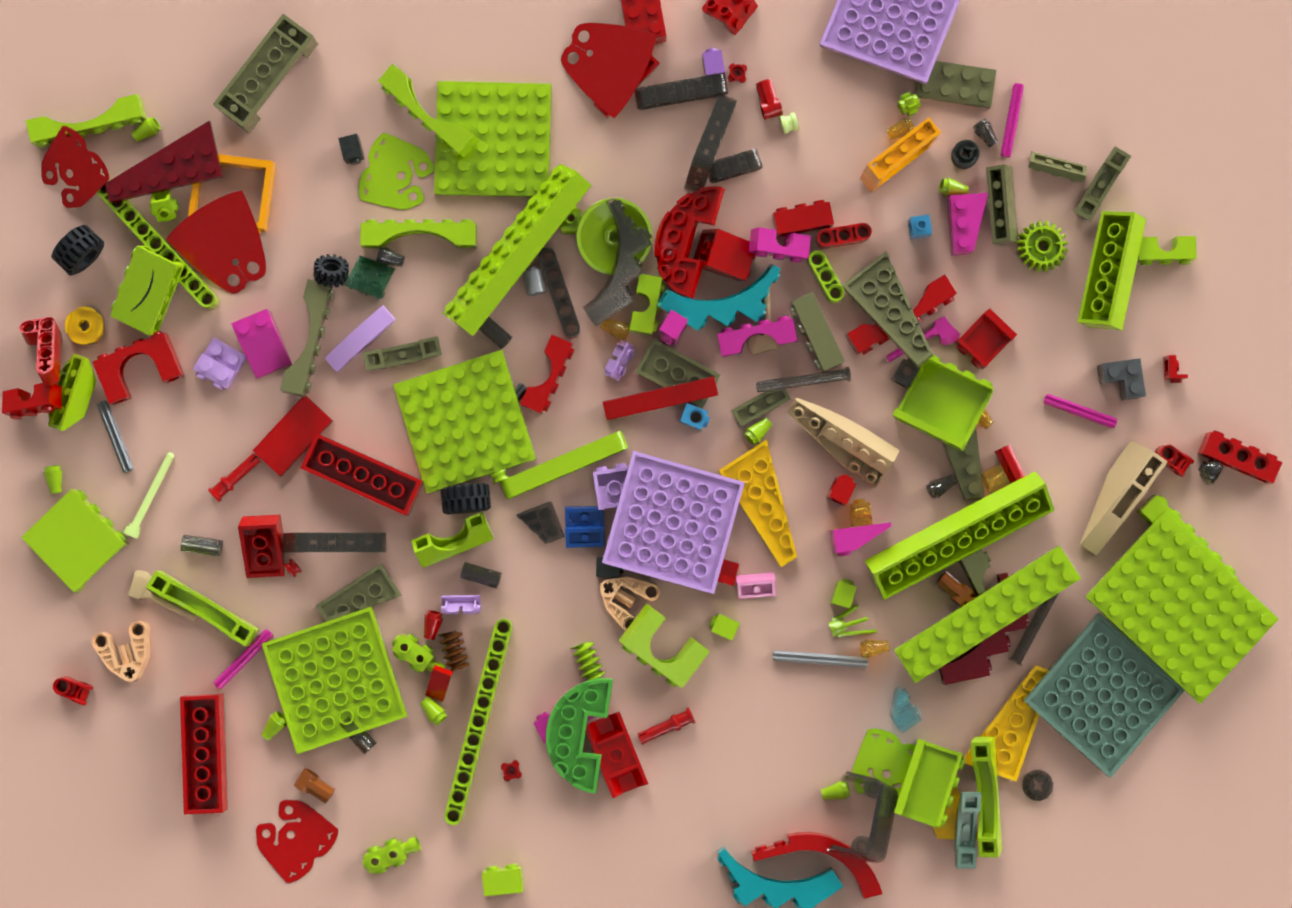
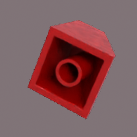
(724, 254)

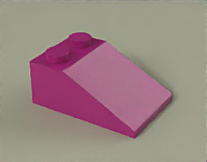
(261, 343)
(851, 539)

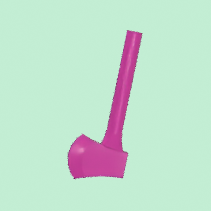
(942, 328)

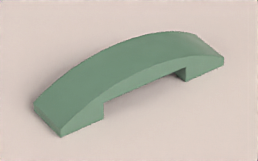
(965, 829)

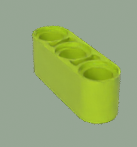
(825, 267)

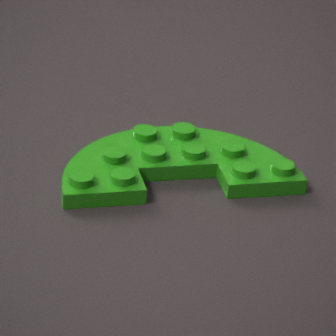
(567, 732)

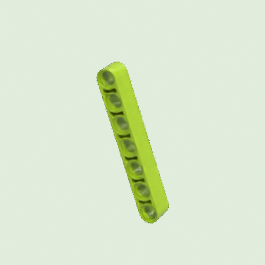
(564, 465)

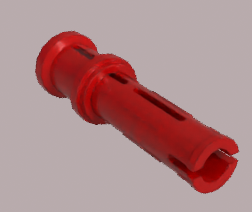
(227, 483)
(674, 723)

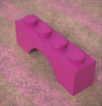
(732, 341)

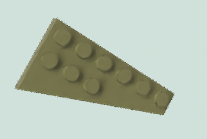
(885, 302)

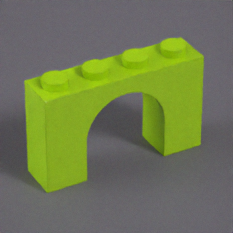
(676, 669)

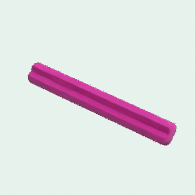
(1012, 120)
(1080, 411)
(243, 659)

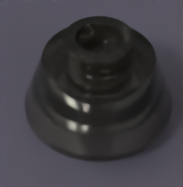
(1210, 471)

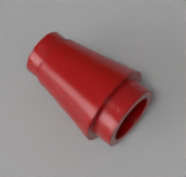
(432, 623)

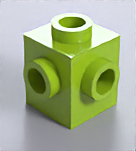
(164, 206)

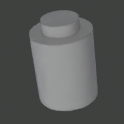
(534, 281)

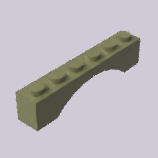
(297, 377)

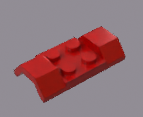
(618, 756)

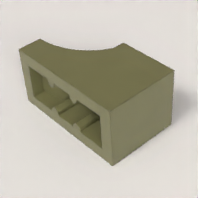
(974, 568)

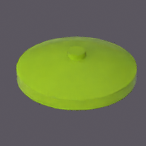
(598, 234)

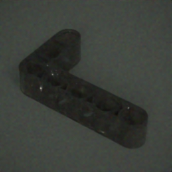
(710, 143)
(334, 542)

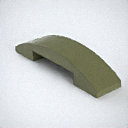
(1102, 183)
(402, 354)

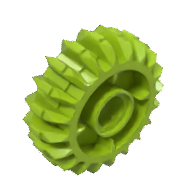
(1050, 238)

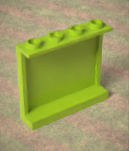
(945, 402)
(75, 539)

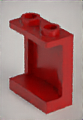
(985, 339)

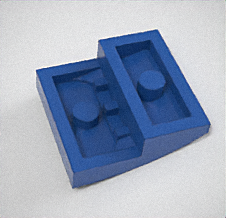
(584, 526)

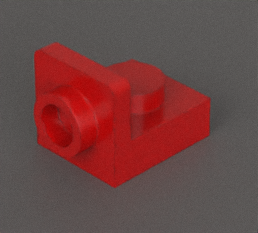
(1171, 366)

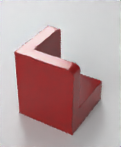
(728, 572)

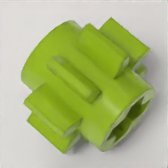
(908, 104)

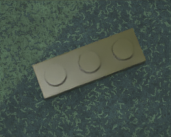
(1057, 166)
(759, 406)

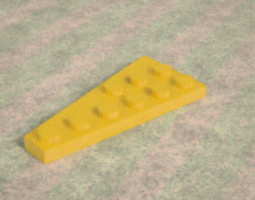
(763, 500)
(1013, 728)

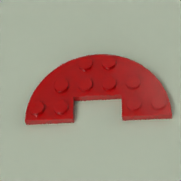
(677, 234)

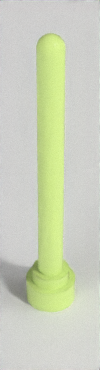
(133, 528)

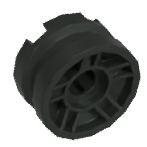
(965, 162)

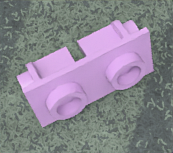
(616, 368)
(467, 603)

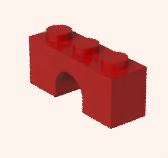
(19, 403)

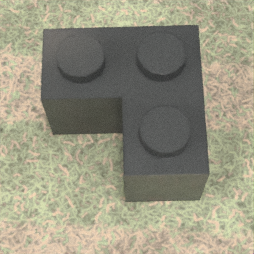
(1128, 374)

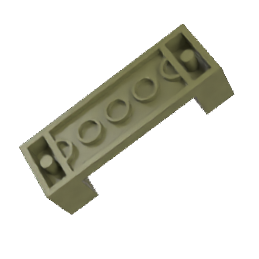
(264, 72)

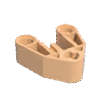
(637, 586)
(111, 658)

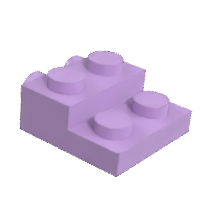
(219, 364)
(609, 485)

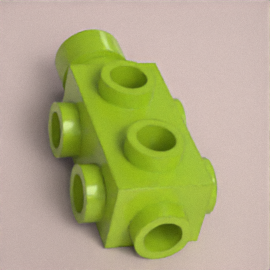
(413, 652)
(384, 856)

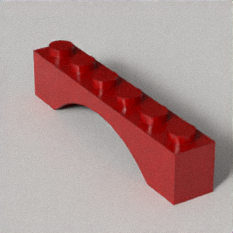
(935, 294)

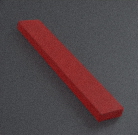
(660, 398)

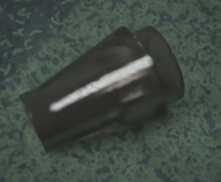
(985, 132)
(389, 257)
(940, 486)

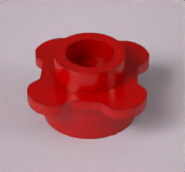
(737, 68)
(506, 770)

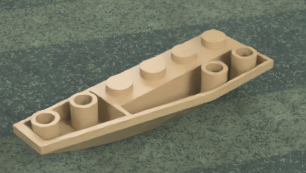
(846, 441)
(1120, 493)

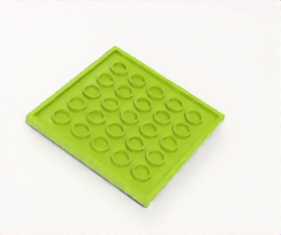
(512, 137)
(464, 421)
(332, 675)

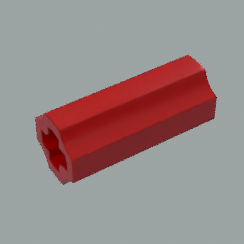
(1009, 463)

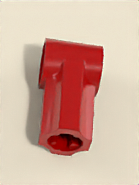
(769, 104)

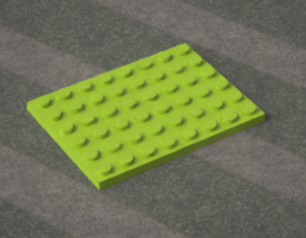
(1181, 608)

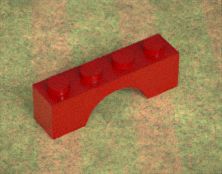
(538, 397)

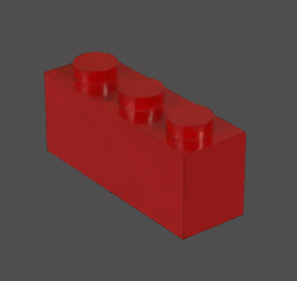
(803, 218)

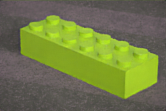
(1112, 270)

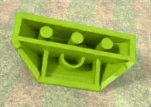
(77, 388)

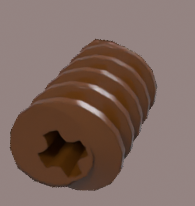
(454, 650)

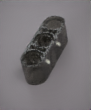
(735, 166)

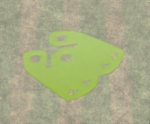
(384, 169)
(883, 756)

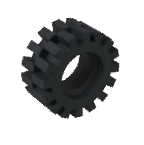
(331, 270)

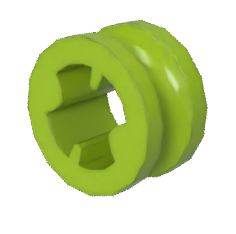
(499, 476)

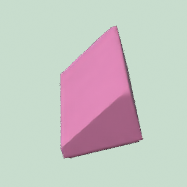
(756, 585)

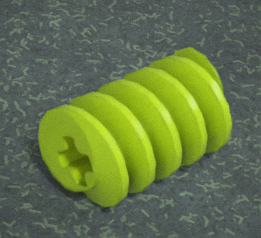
(588, 661)

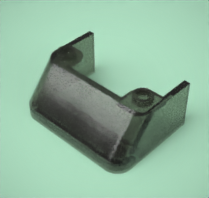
(874, 847)

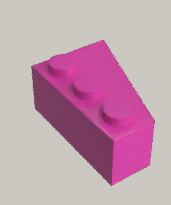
(964, 221)

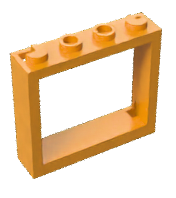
(900, 154)
(248, 163)

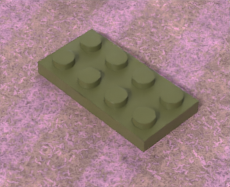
(959, 85)
(670, 367)

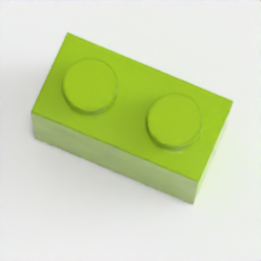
(502, 880)

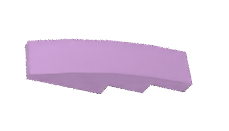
(360, 338)

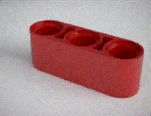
(851, 230)

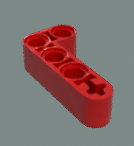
(47, 336)

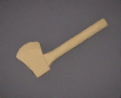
(758, 343)
(138, 590)

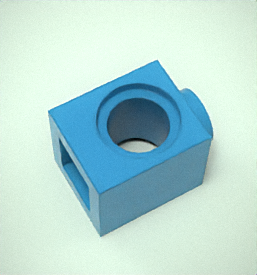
(919, 227)
(689, 409)

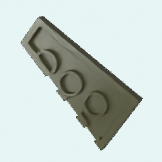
(967, 468)
(362, 593)

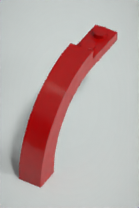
(819, 842)

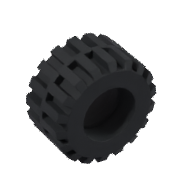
(77, 250)
(465, 498)

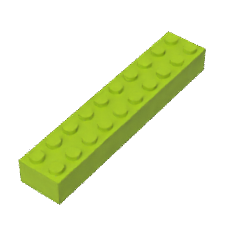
(516, 249)
(959, 535)
(987, 614)

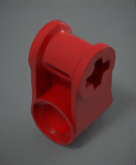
(1177, 461)
(76, 691)

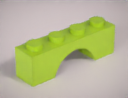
(434, 549)

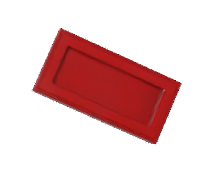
(439, 683)

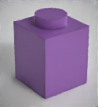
(713, 62)

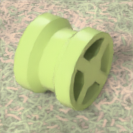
(788, 123)

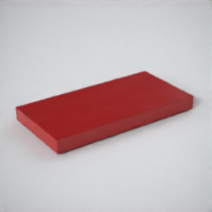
(292, 435)

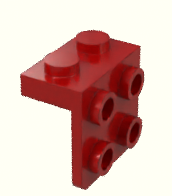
(730, 12)

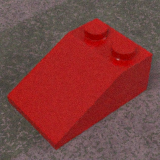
(262, 545)

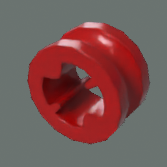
(292, 567)

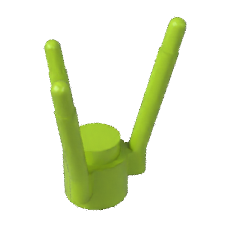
(839, 626)

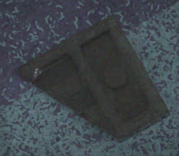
(543, 522)

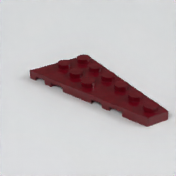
(179, 164)

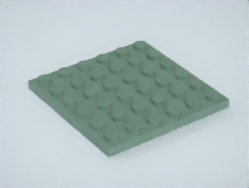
(1103, 695)

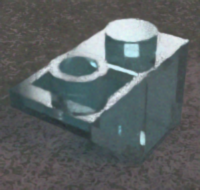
(902, 711)

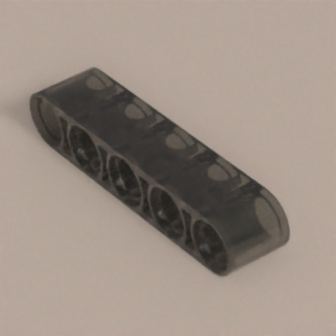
(681, 91)
(555, 284)

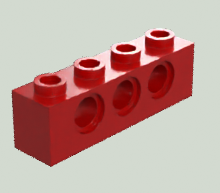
(1210, 450)

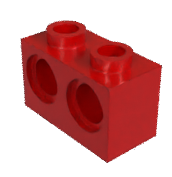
(841, 489)

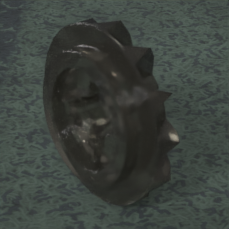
(1040, 776)

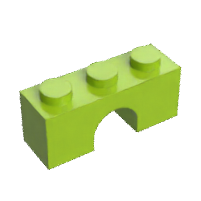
(1182, 251)
(645, 321)

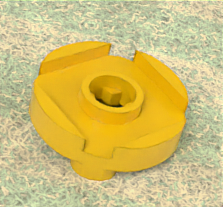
(78, 317)

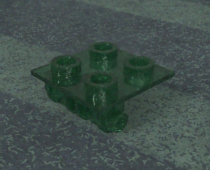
(369, 277)

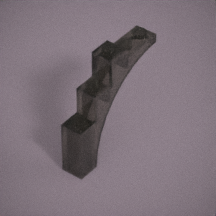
(630, 242)

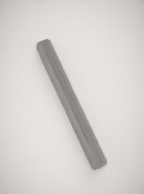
(815, 658)

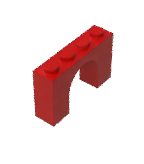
(111, 367)

